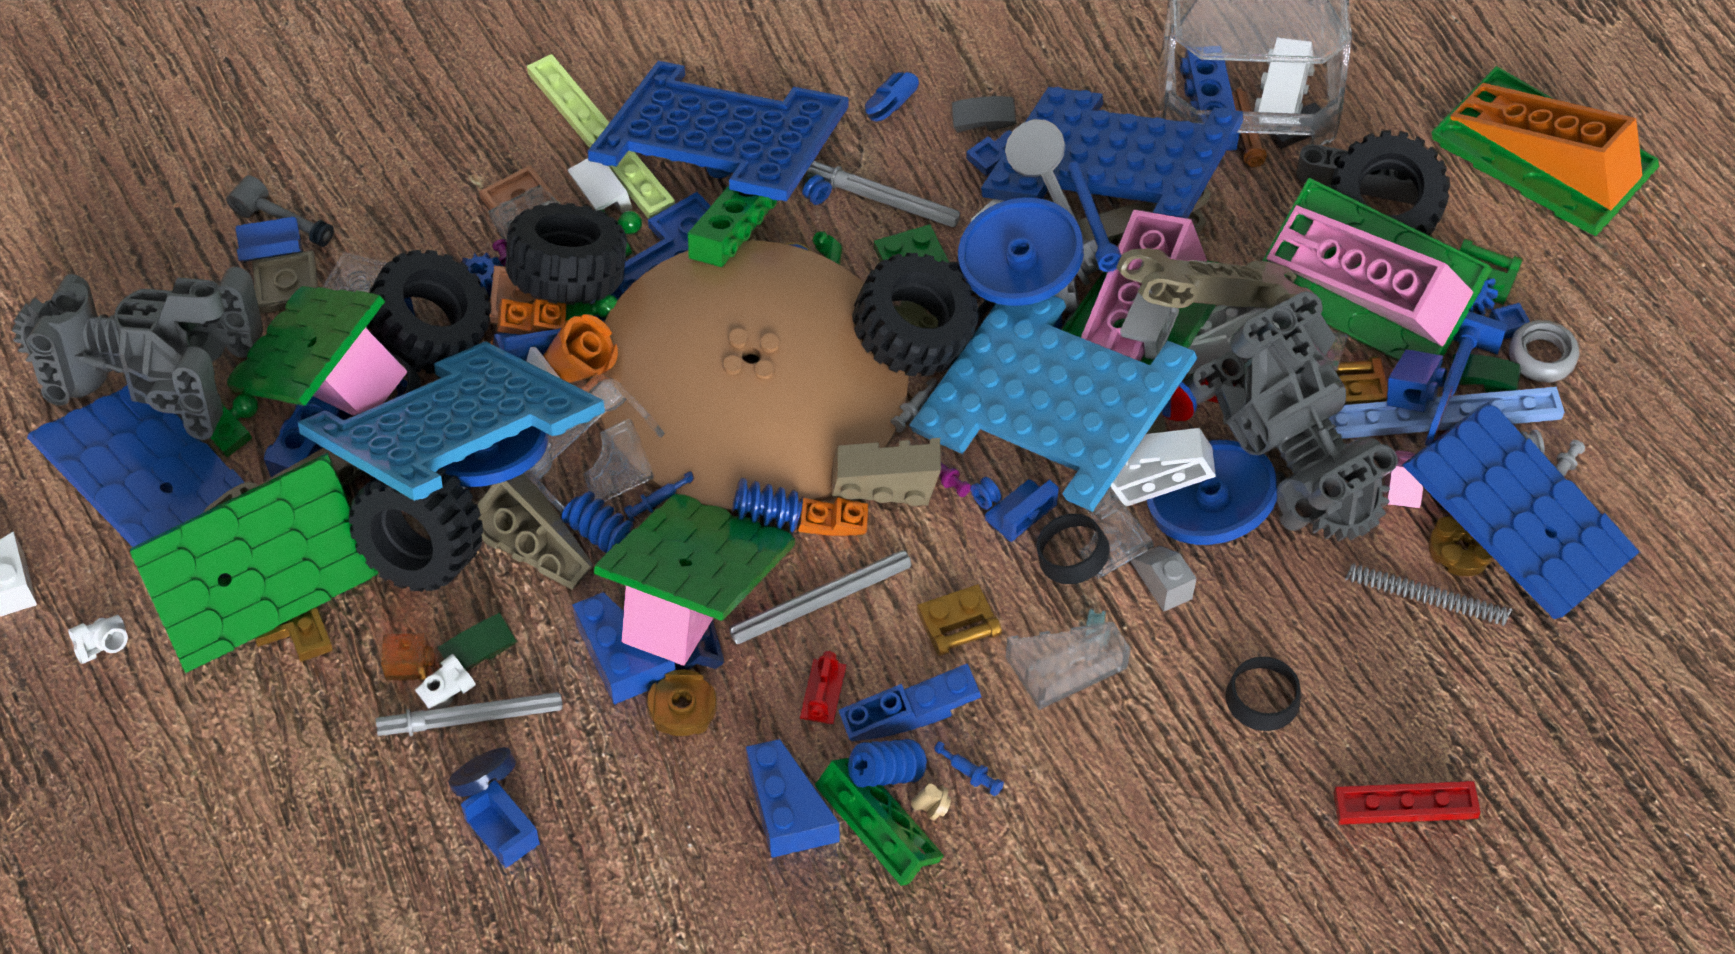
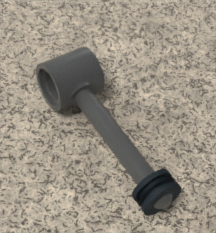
(252, 196)

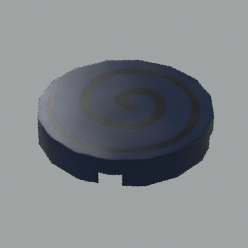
(477, 772)

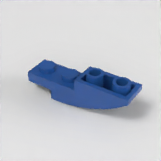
(909, 708)

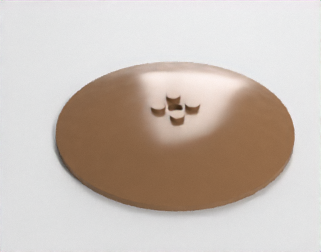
(765, 421)

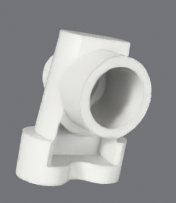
(103, 634)
(450, 679)

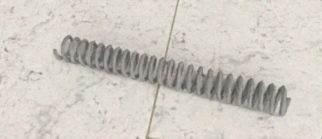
(1426, 594)

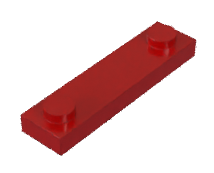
(1406, 802)

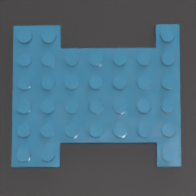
(1052, 395)
(473, 405)

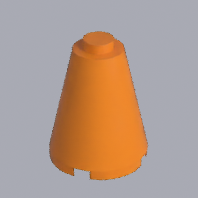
(582, 349)

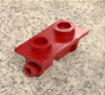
(823, 689)

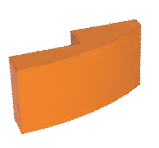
(528, 318)
(836, 519)

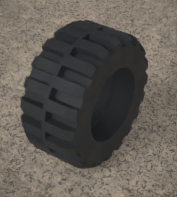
(1406, 157)
(565, 253)
(441, 282)
(932, 287)
(400, 551)

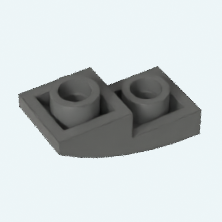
(990, 111)

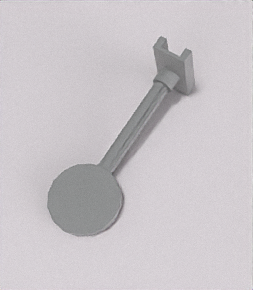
(1036, 151)

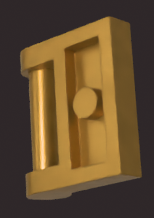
(1364, 387)
(954, 612)

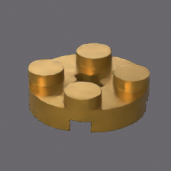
(1459, 561)
(682, 721)

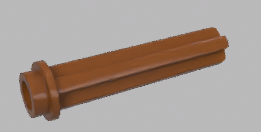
(1254, 153)

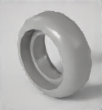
(1550, 332)

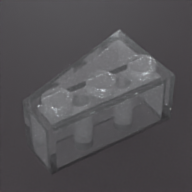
(1067, 661)

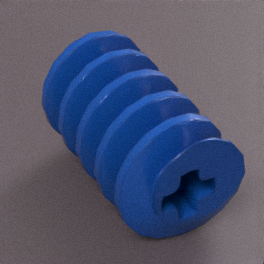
(767, 504)
(596, 521)
(886, 763)

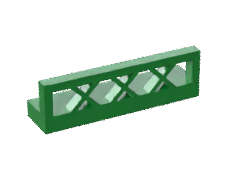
(876, 825)

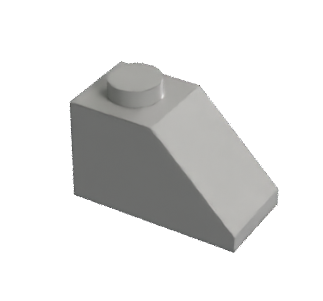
(1166, 576)

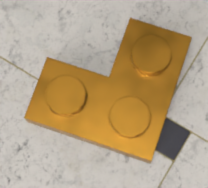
(306, 634)

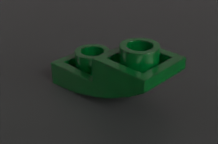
(1493, 372)
(480, 642)

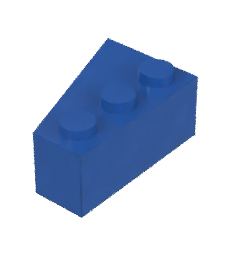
(622, 667)
(787, 802)

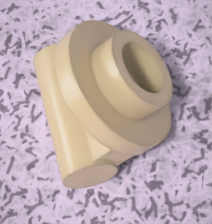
(932, 800)

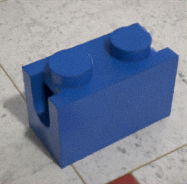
(1415, 380)

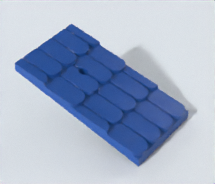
(134, 464)
(1521, 509)

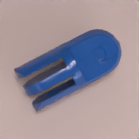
(891, 95)

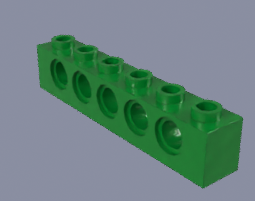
(726, 226)

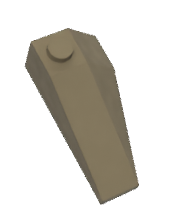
(527, 527)

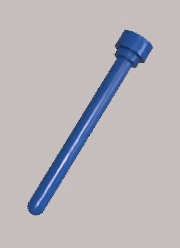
(1107, 253)

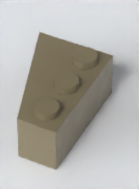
(887, 473)

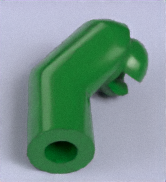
(828, 246)

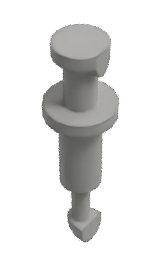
(911, 409)
(1567, 460)

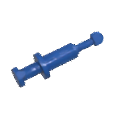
(656, 497)
(977, 774)

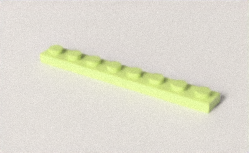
(589, 124)

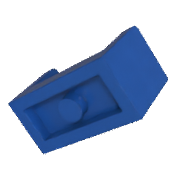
(500, 824)

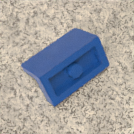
(268, 239)
(520, 344)
(1022, 508)

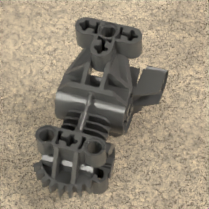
(155, 338)
(1286, 404)

